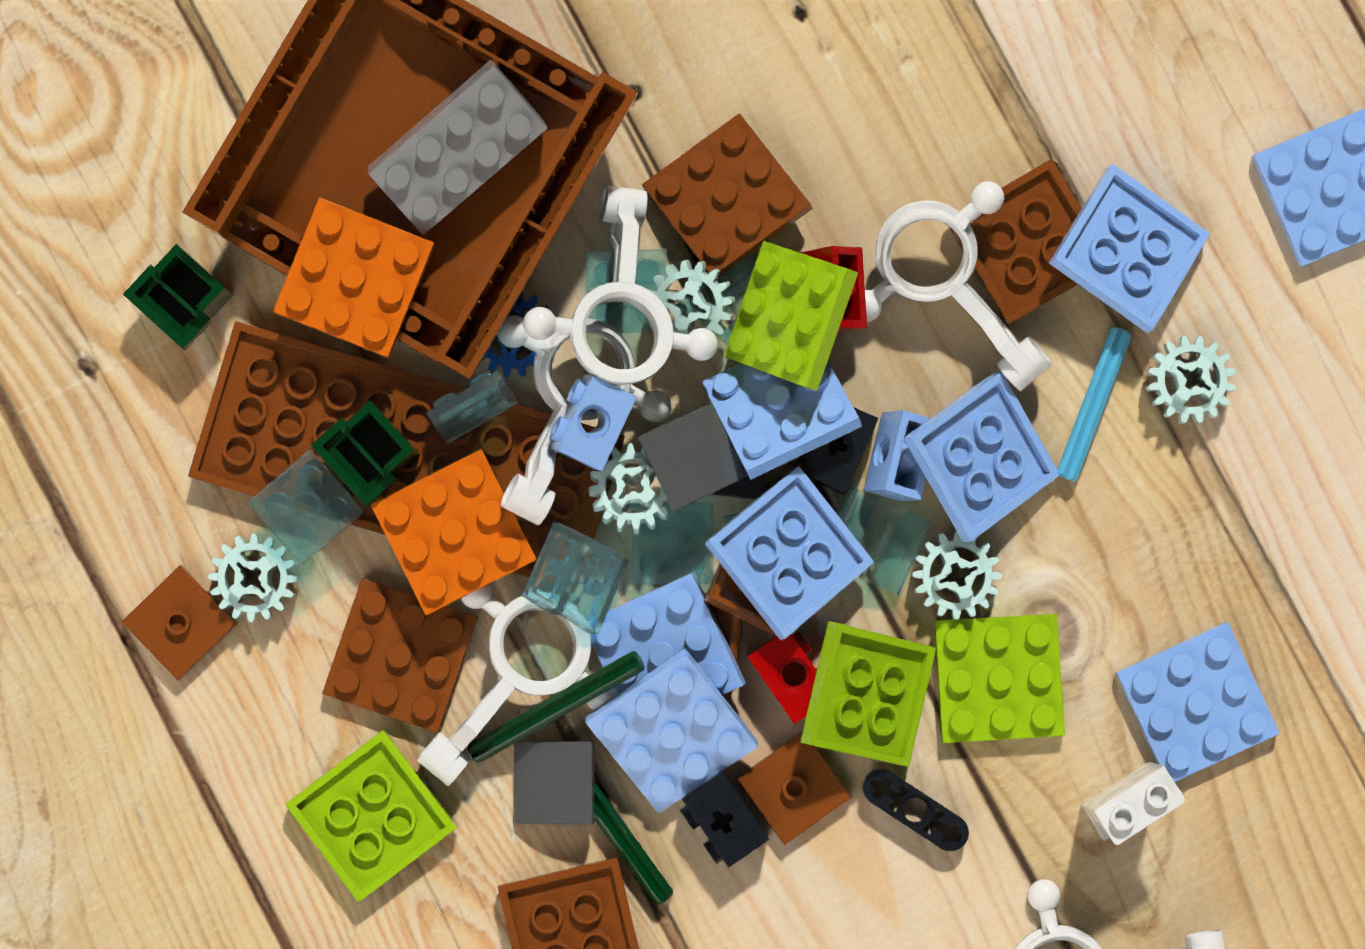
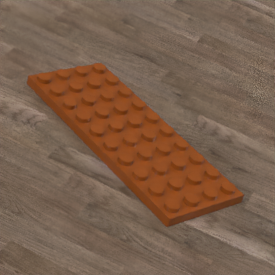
(286, 393)

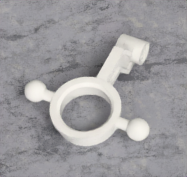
(626, 212)
(1022, 360)
(529, 494)
(446, 756)
(1045, 897)

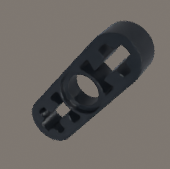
(946, 817)

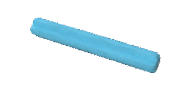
(1094, 403)

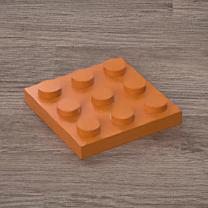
(354, 277)
(453, 532)

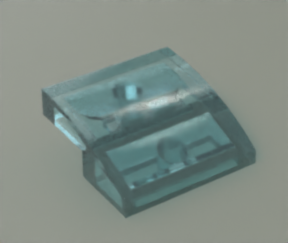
(886, 534)
(575, 578)

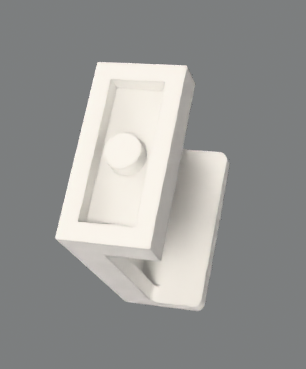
(1133, 803)

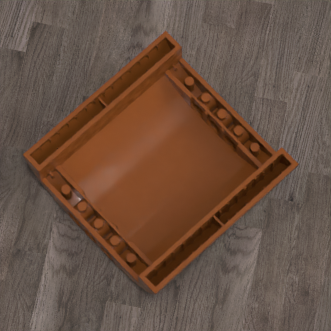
(351, 88)

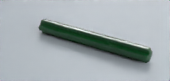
(556, 706)

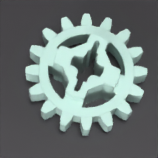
(694, 286)
(1176, 368)
(622, 502)
(267, 565)
(963, 593)

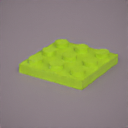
(790, 315)
(999, 678)
(868, 694)
(371, 815)

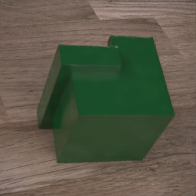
(178, 296)
(366, 452)

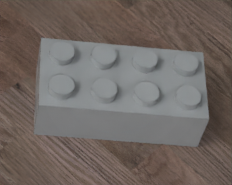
(456, 147)

